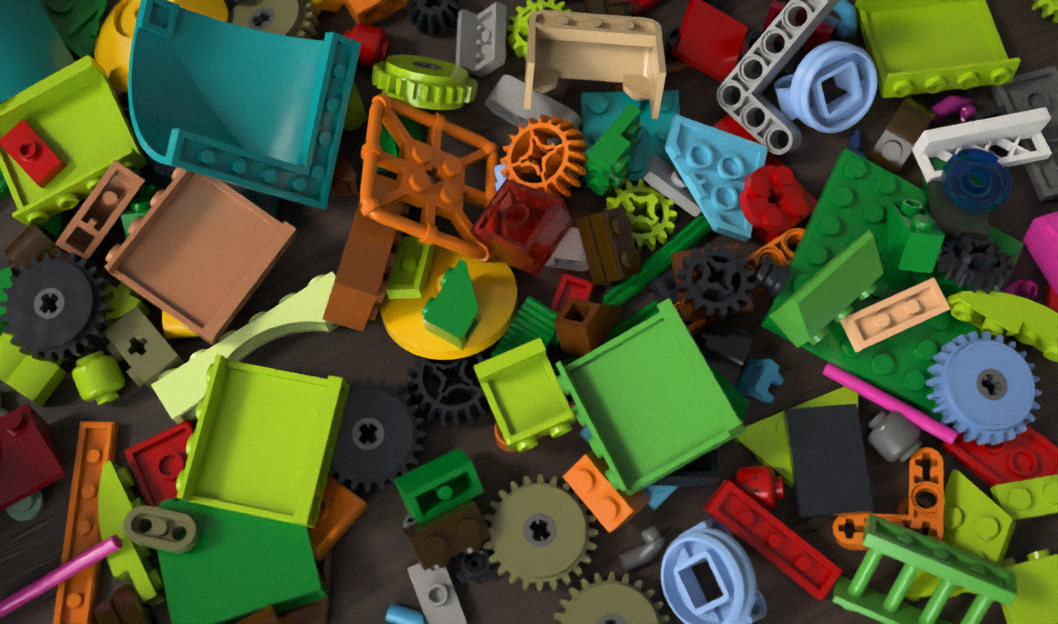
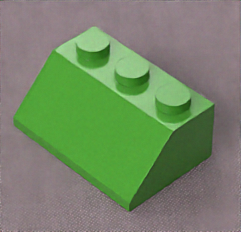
(830, 292)

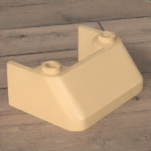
(596, 50)

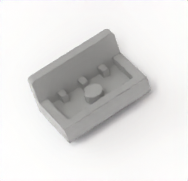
(482, 39)

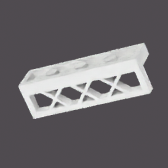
(985, 133)

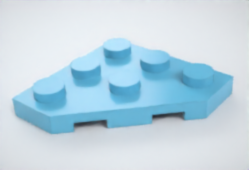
(714, 171)

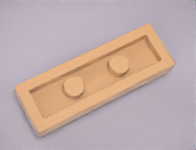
(894, 314)

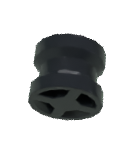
(770, 275)

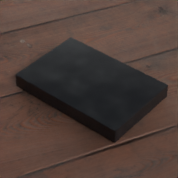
(828, 461)

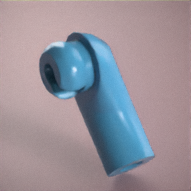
(848, 19)
(402, 615)

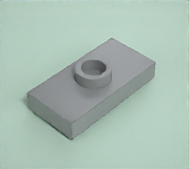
(670, 183)
(436, 595)

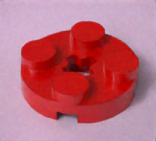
(788, 195)

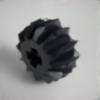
(433, 15)

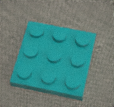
(603, 108)

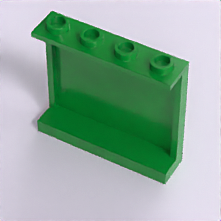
(238, 567)

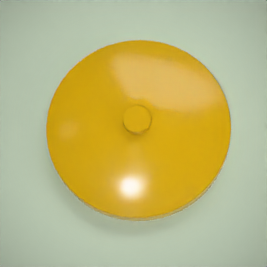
(496, 299)

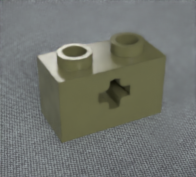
(131, 335)

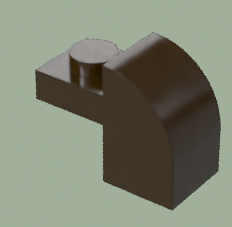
(902, 133)

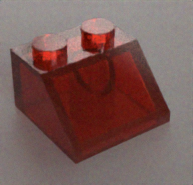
(522, 226)

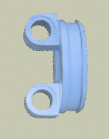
(802, 94)
(731, 567)

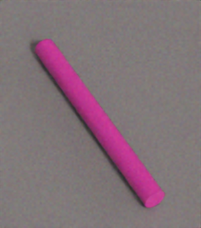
(890, 403)
(60, 574)

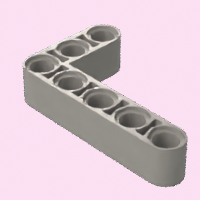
(772, 64)

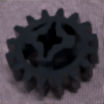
(974, 263)
(715, 265)

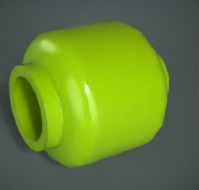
(98, 378)

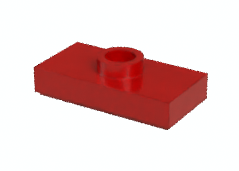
(32, 153)

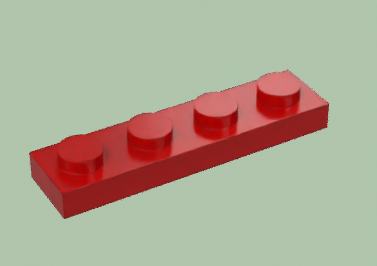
(773, 540)

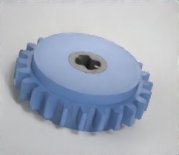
(983, 388)

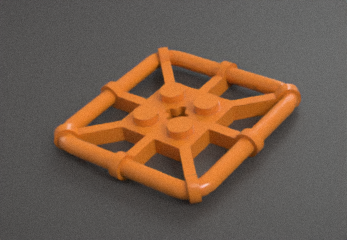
(413, 183)

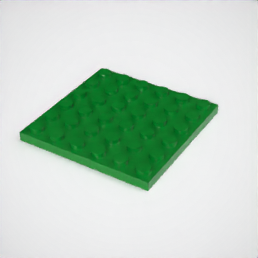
(847, 208)

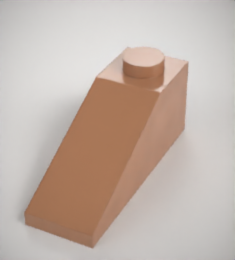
(100, 210)

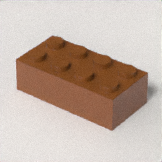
(365, 265)

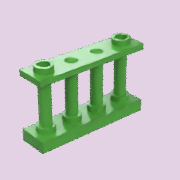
(920, 554)

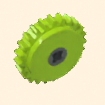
(424, 82)

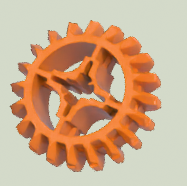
(554, 163)

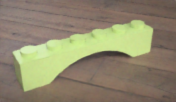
(298, 312)

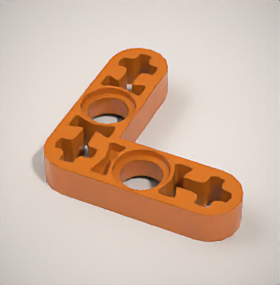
(918, 516)

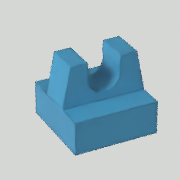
(757, 379)

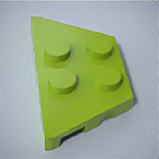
(769, 438)
(971, 525)

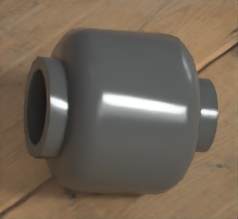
(894, 436)

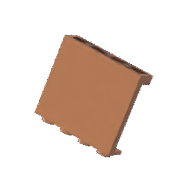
(200, 252)

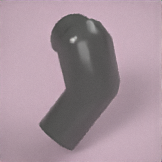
(646, 552)

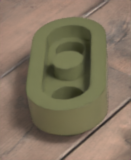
(164, 529)

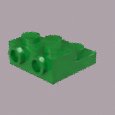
(611, 154)

